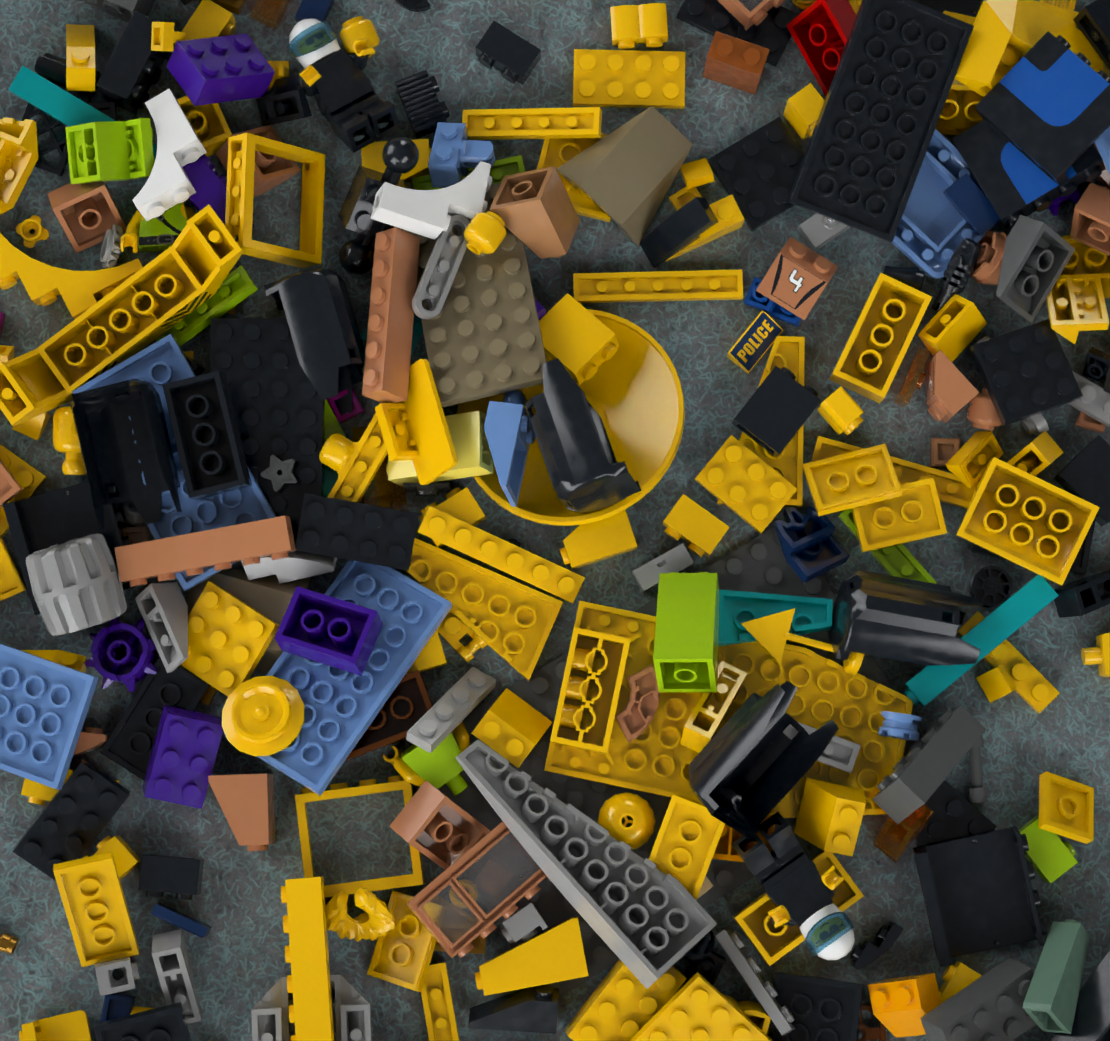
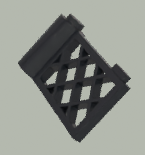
(54, 70)

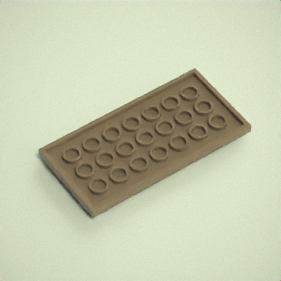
(489, 325)

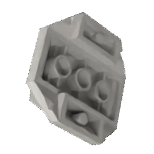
(349, 1009)

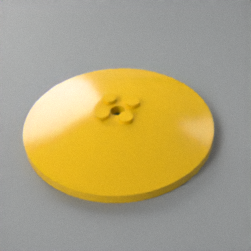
(642, 415)

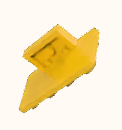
(418, 427)

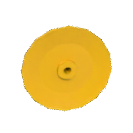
(263, 716)

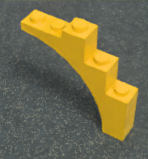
(44, 282)

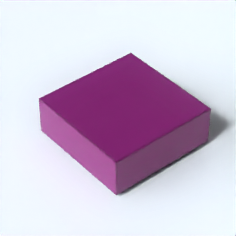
(356, 407)

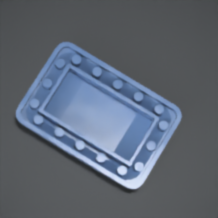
(930, 223)

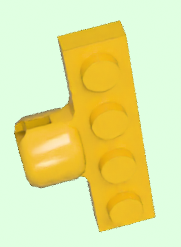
(354, 461)

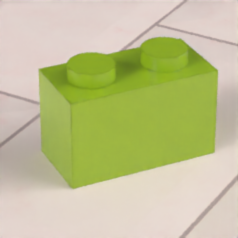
(1047, 852)

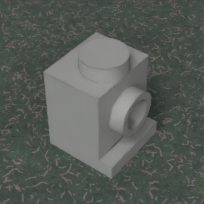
(523, 923)
(108, 983)

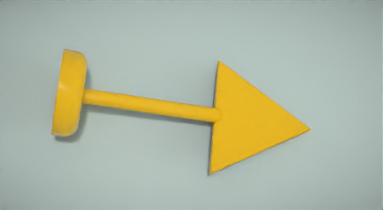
(773, 632)

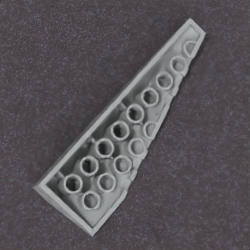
(623, 897)

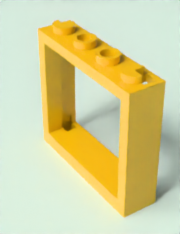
(241, 194)
(341, 790)

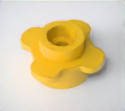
(26, 226)

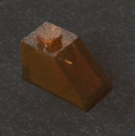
(896, 838)

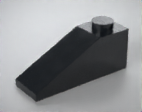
(1083, 595)
(523, 1011)

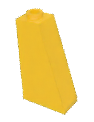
(542, 960)

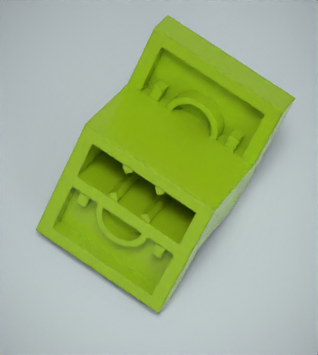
(110, 151)

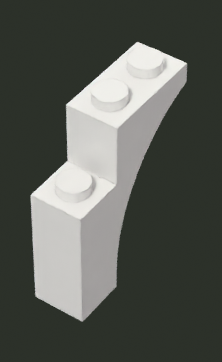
(175, 148)
(431, 210)

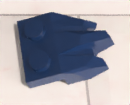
(809, 543)

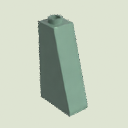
(1058, 977)

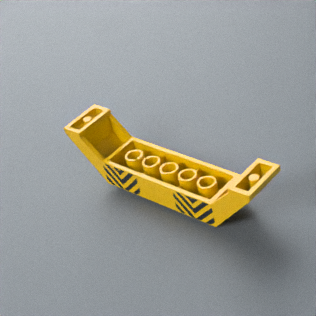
(122, 320)

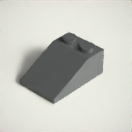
(1031, 266)

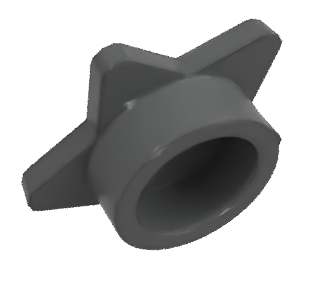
(287, 473)

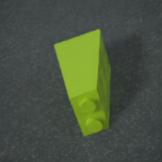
(687, 632)

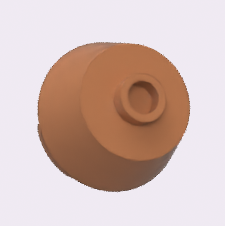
(990, 258)

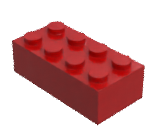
(822, 36)

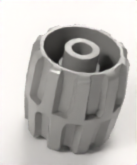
(76, 584)

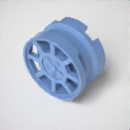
(900, 726)

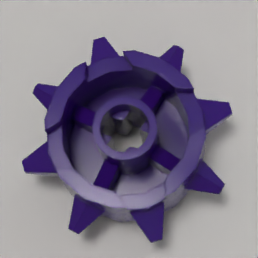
(107, 658)

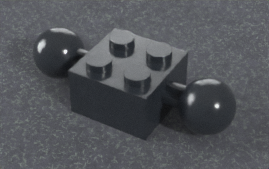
(400, 157)

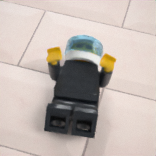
(339, 84)
(798, 889)

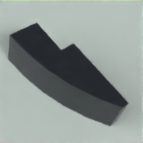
(678, 231)

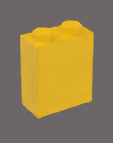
(576, 338)

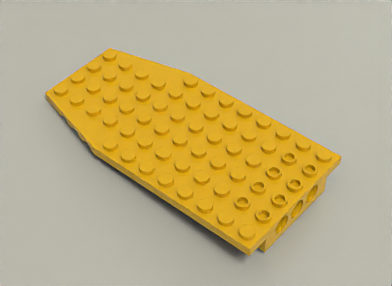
(617, 643)

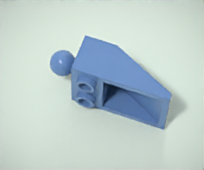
(509, 438)

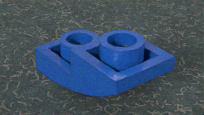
(760, 302)

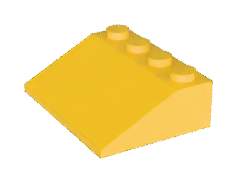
(1027, 520)

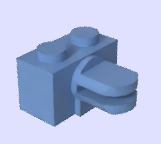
(454, 154)

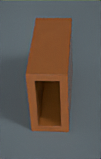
(735, 62)

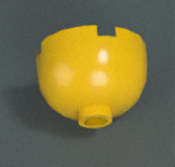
(628, 805)

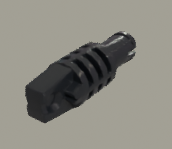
(957, 272)

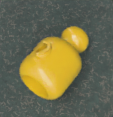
(66, 441)

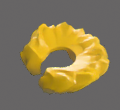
(368, 925)

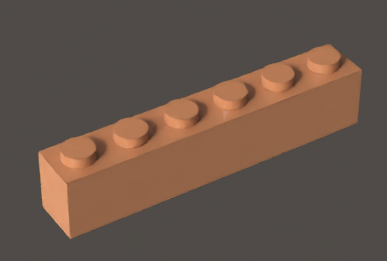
(391, 316)
(205, 549)

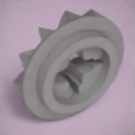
(111, 247)

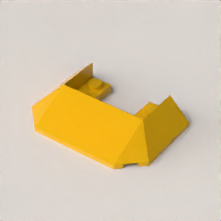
(1008, 31)
(1080, 293)

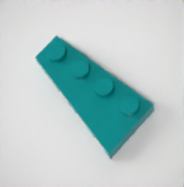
(739, 606)

